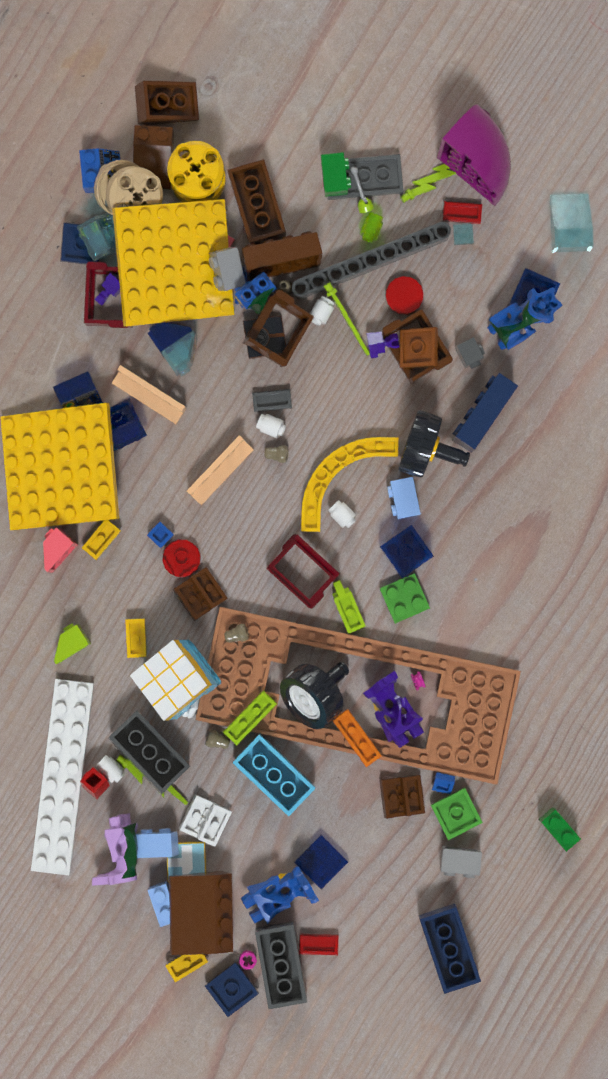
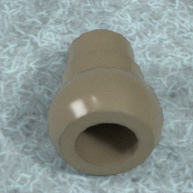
(285, 286)
(277, 453)
(239, 633)
(217, 740)

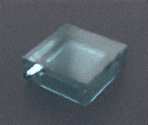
(463, 234)

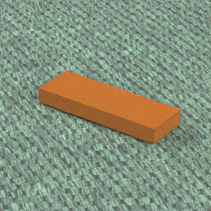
(357, 738)

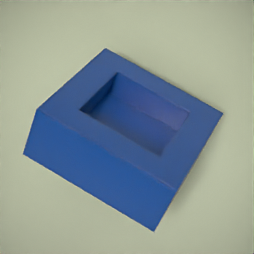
(160, 534)
(443, 783)

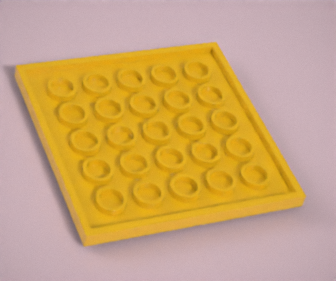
(167, 261)
(59, 467)

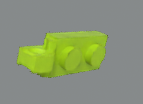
(347, 608)

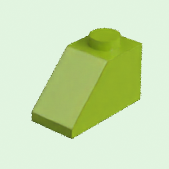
(70, 642)

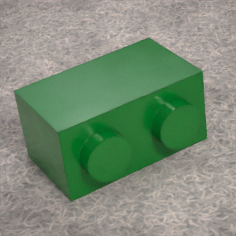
(334, 174)
(559, 829)

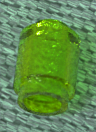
(371, 227)

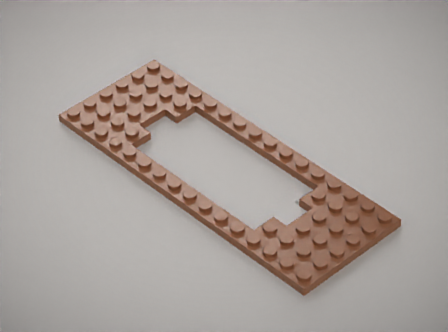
(478, 692)

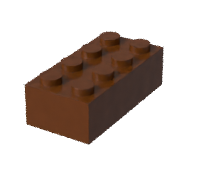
(256, 202)
(281, 256)

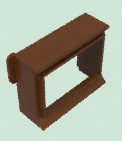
(287, 303)
(422, 319)

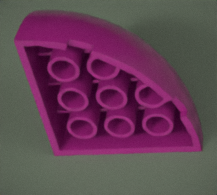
(478, 153)

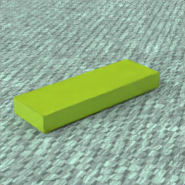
(250, 717)

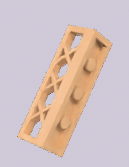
(148, 395)
(220, 470)

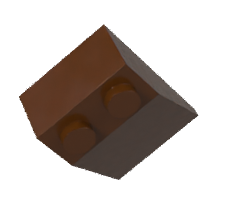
(166, 102)
(153, 149)

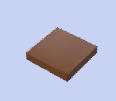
(419, 347)

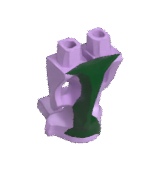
(123, 850)

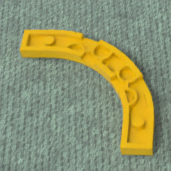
(334, 464)

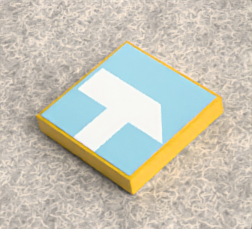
(189, 861)

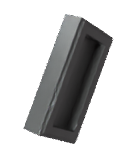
(272, 400)

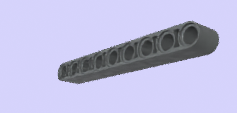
(378, 254)

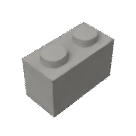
(227, 269)
(460, 861)

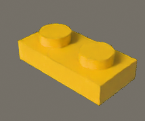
(101, 539)
(136, 638)
(185, 965)

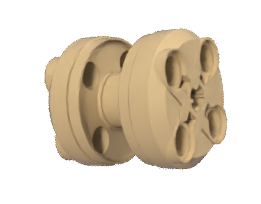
(127, 186)

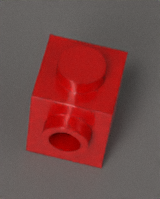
(94, 783)

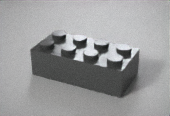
(148, 752)
(281, 965)

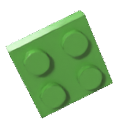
(404, 598)
(456, 813)

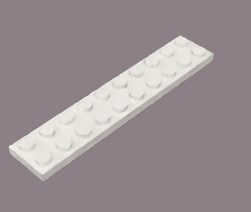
(62, 777)

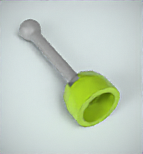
(364, 204)

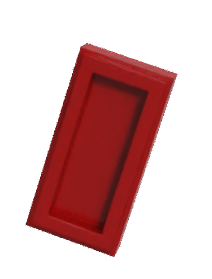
(462, 212)
(318, 944)

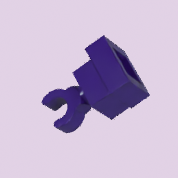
(111, 286)
(377, 344)

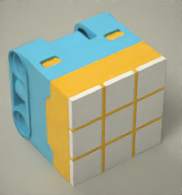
(175, 678)

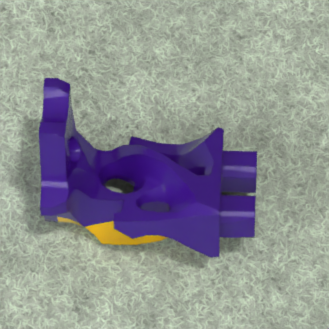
(392, 719)

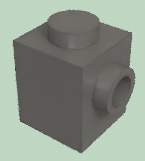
(470, 353)

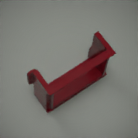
(92, 269)
(320, 561)

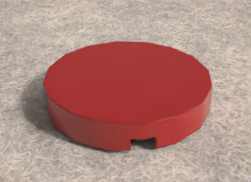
(404, 295)
(181, 558)

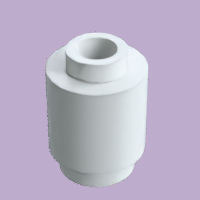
(322, 310)
(271, 425)
(342, 514)
(110, 769)

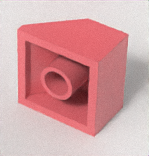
(56, 548)

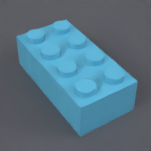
(274, 774)

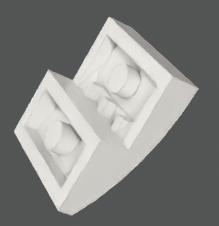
(205, 820)

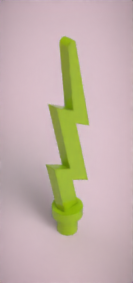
(424, 183)
(331, 292)
(126, 763)

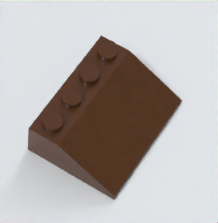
(201, 913)

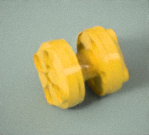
(196, 172)

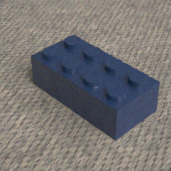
(487, 409)
(449, 948)

